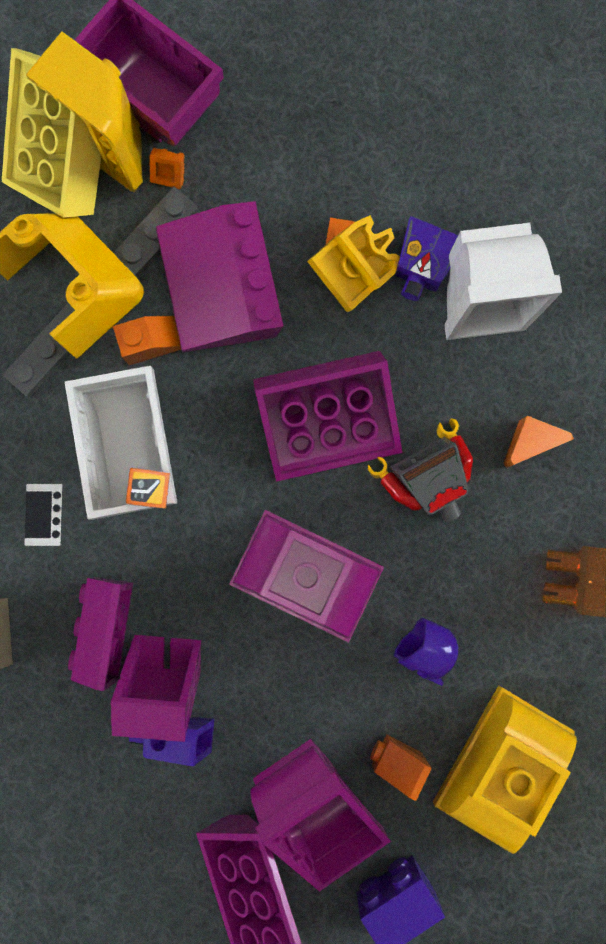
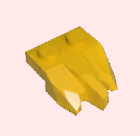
(355, 262)

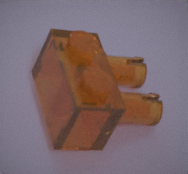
(590, 593)

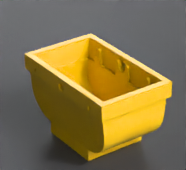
(508, 771)

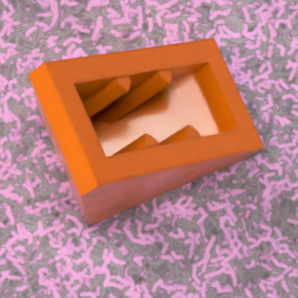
(532, 439)

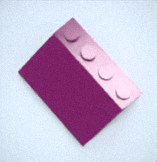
(219, 277)
(328, 415)
(246, 883)

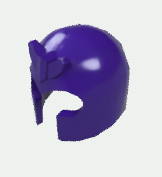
(429, 650)

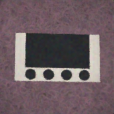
(43, 514)

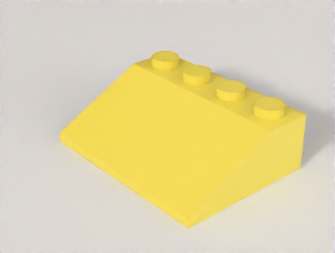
(47, 146)

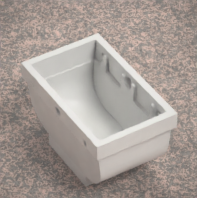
(498, 281)
(117, 429)

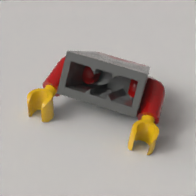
(432, 476)

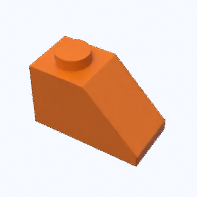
(147, 338)
(400, 766)

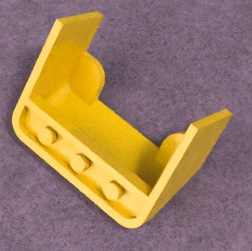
(98, 97)
(99, 293)

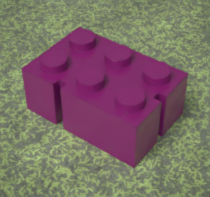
(152, 699)

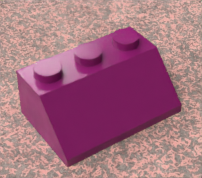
(100, 632)

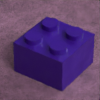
(398, 903)

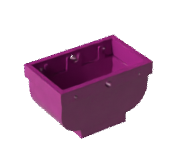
(160, 71)
(306, 576)
(313, 817)

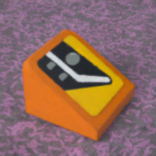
(147, 488)

